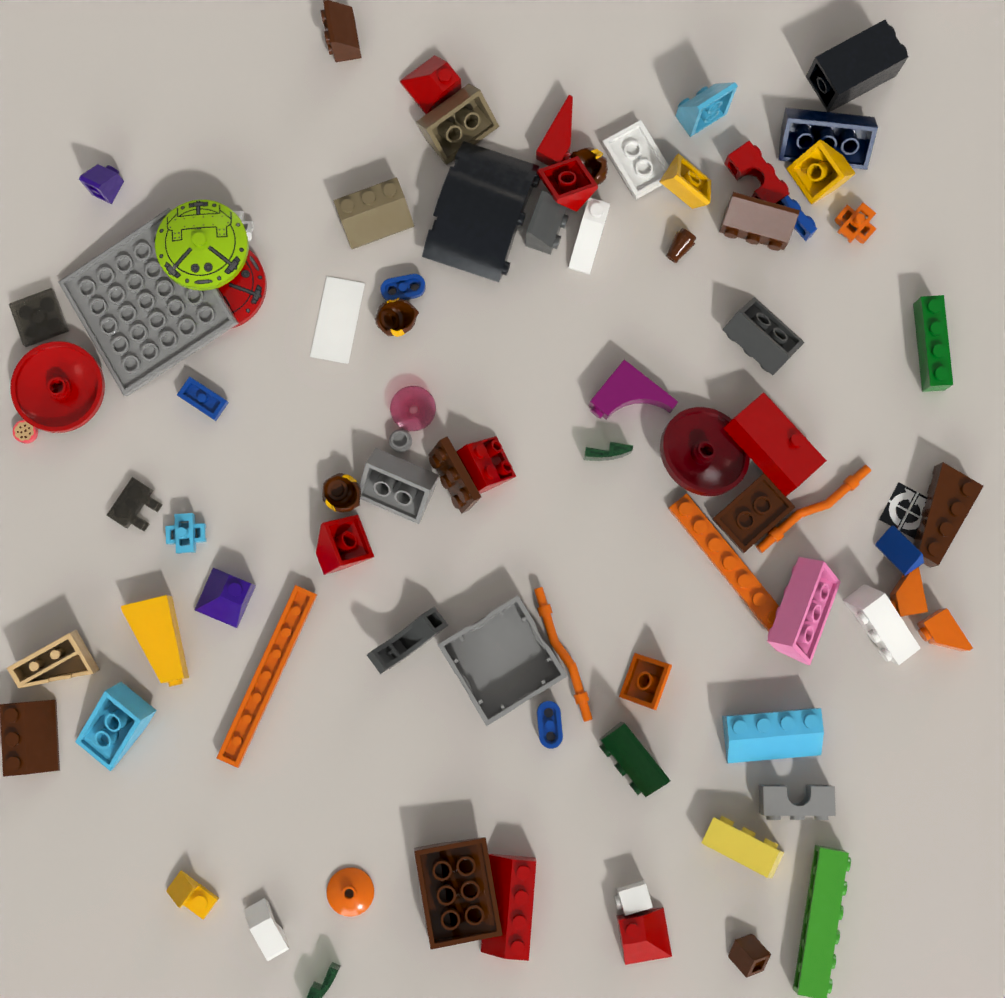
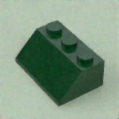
(633, 760)

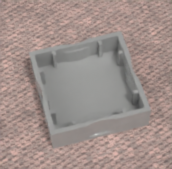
(502, 660)

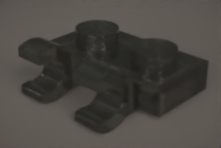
(130, 503)

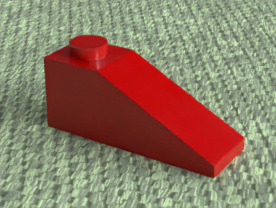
(557, 141)

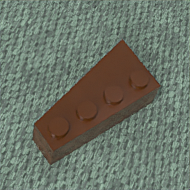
(944, 512)

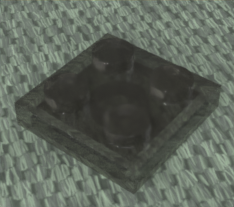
(38, 317)

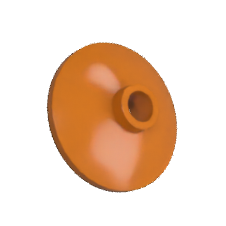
(355, 880)

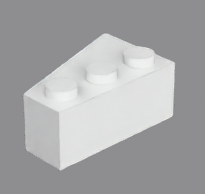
(882, 623)

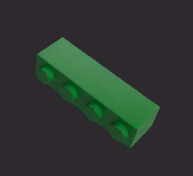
(933, 343)

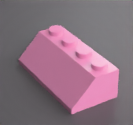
(804, 610)

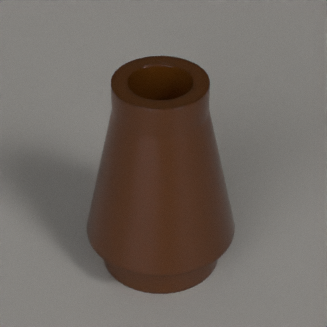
(681, 245)

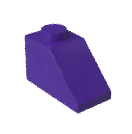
(102, 182)

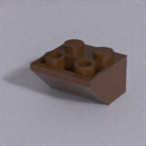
(340, 31)

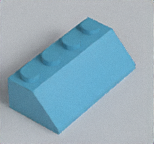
(773, 735)

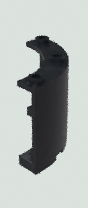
(480, 211)

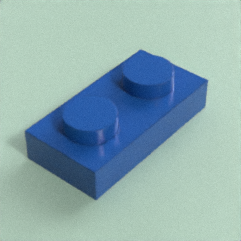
(805, 224)
(202, 398)

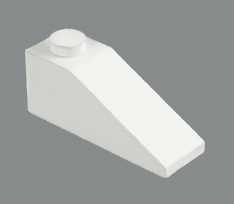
(589, 235)

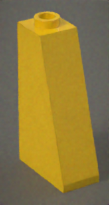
(159, 636)

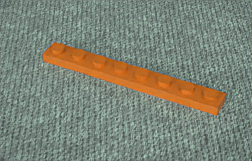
(725, 560)
(266, 676)

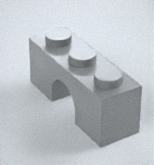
(817, 802)

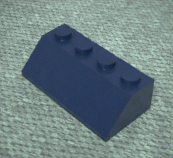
(846, 133)

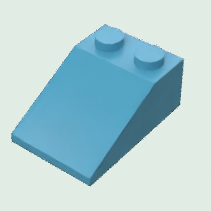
(705, 107)
(115, 725)

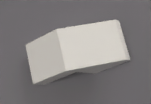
(265, 930)

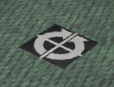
(904, 510)

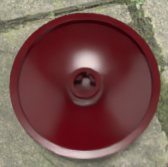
(702, 453)

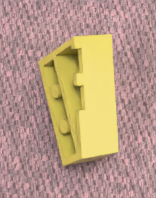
(743, 846)

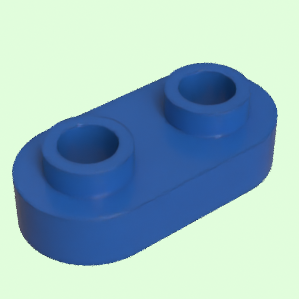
(403, 287)
(549, 724)

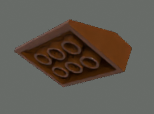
(457, 892)

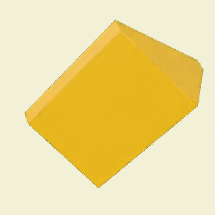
(687, 182)

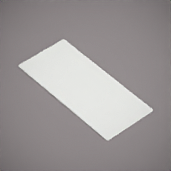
(337, 320)

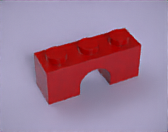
(749, 161)

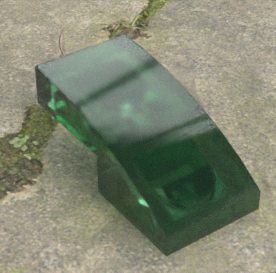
(614, 451)
(318, 990)

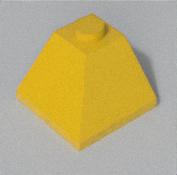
(820, 171)

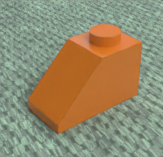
(909, 595)
(943, 631)

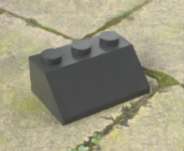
(763, 336)

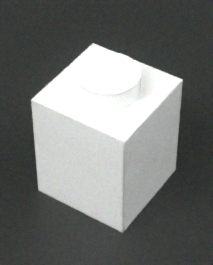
(633, 898)

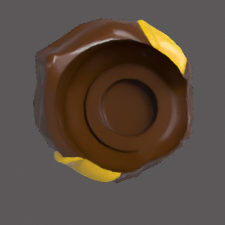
(594, 163)
(396, 317)
(341, 493)

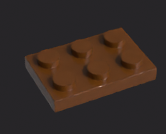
(454, 475)
(753, 513)

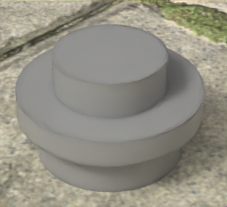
(400, 440)

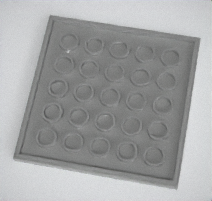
(140, 314)

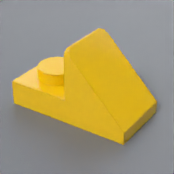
(192, 895)

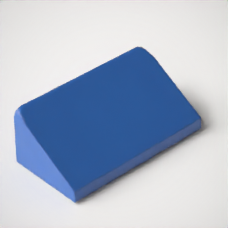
(900, 550)

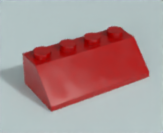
(514, 895)

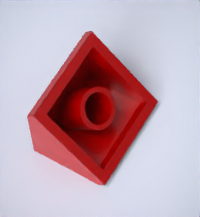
(568, 182)

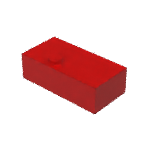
(774, 444)

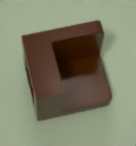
(749, 955)

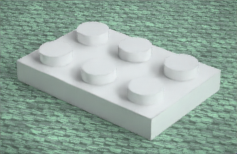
(636, 159)

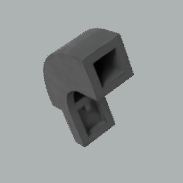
(407, 641)

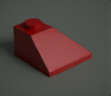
(432, 83)
(342, 544)
(644, 936)

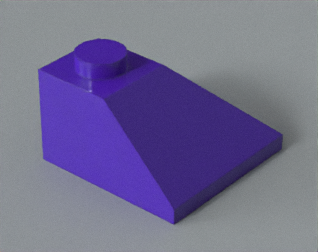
(225, 597)

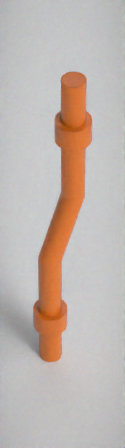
(777, 533)
(580, 696)

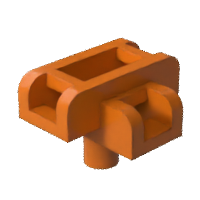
(858, 221)

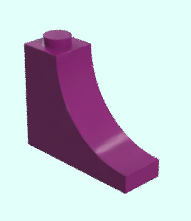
(626, 388)

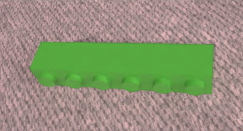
(821, 922)

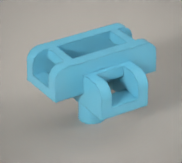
(184, 533)

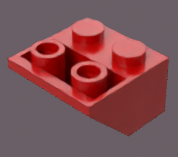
(486, 463)

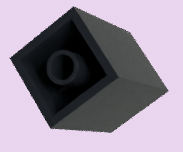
(857, 65)

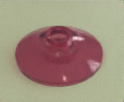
(410, 397)

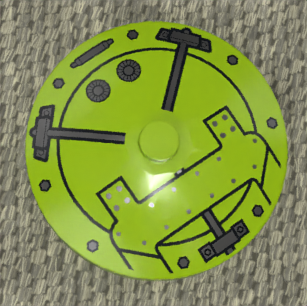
(201, 245)

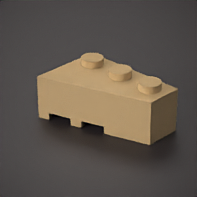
(57, 661)

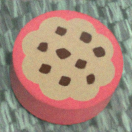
(24, 432)

